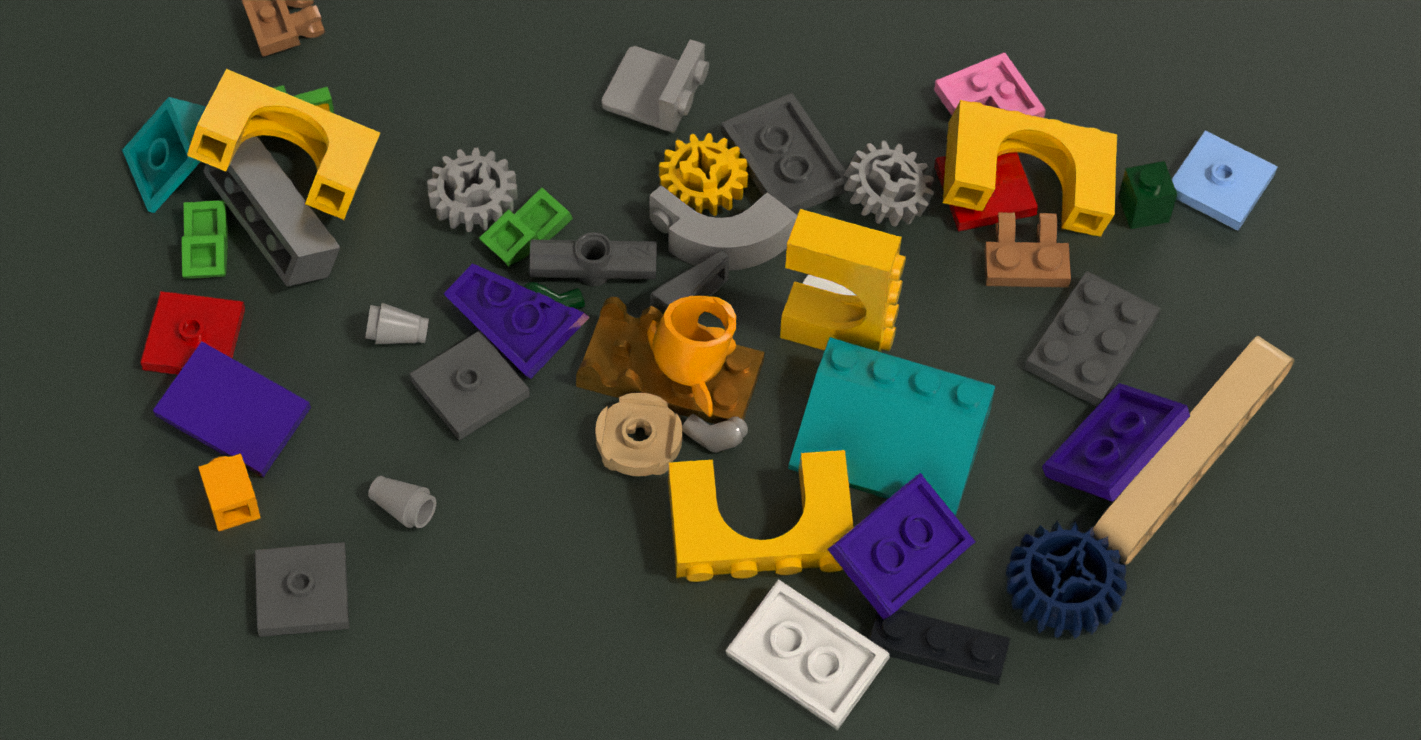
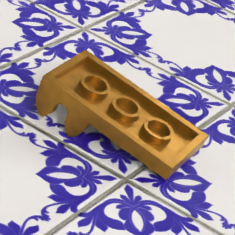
(624, 363)

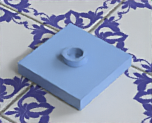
(1222, 180)

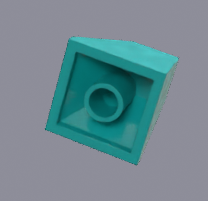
(160, 151)

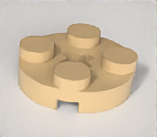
(638, 457)

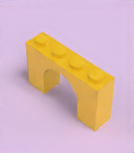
(251, 109)
(1077, 154)
(855, 258)
(710, 547)

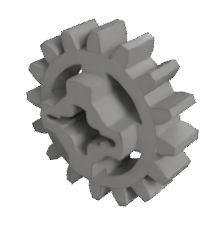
(889, 183)
(472, 189)

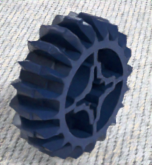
(1049, 560)

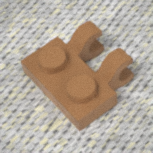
(277, 28)
(1027, 262)

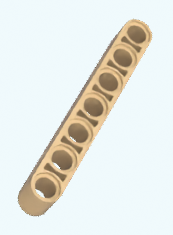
(1193, 448)

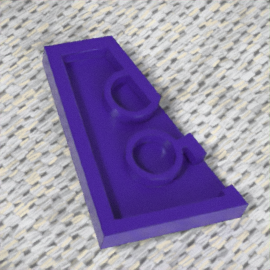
(515, 319)

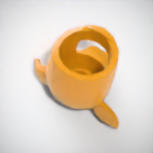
(690, 350)

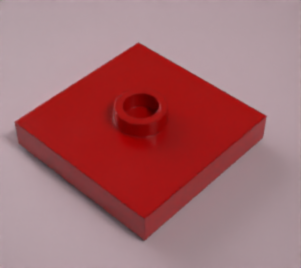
(1010, 195)
(183, 323)

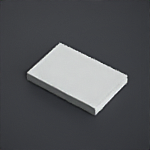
(807, 654)

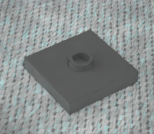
(469, 385)
(301, 589)

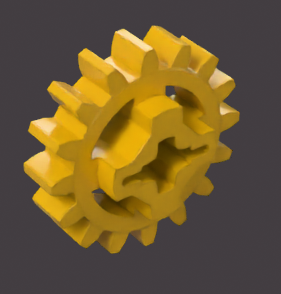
(704, 173)

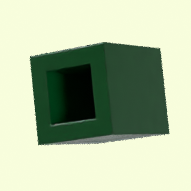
(1147, 195)

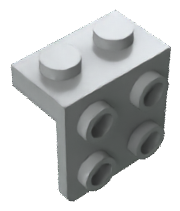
(656, 86)

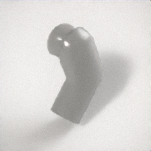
(718, 436)

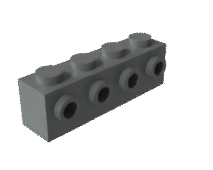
(275, 214)

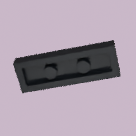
(942, 645)

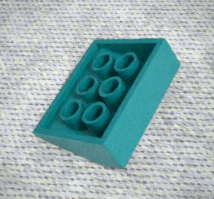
(894, 421)

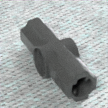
(614, 258)

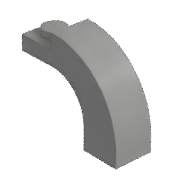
(746, 237)

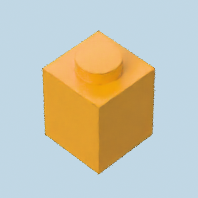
(229, 491)

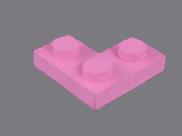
(992, 83)

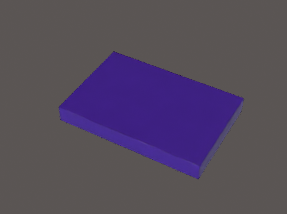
(232, 408)
(1116, 441)
(901, 546)

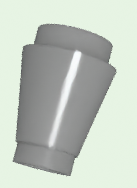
(395, 326)
(404, 501)

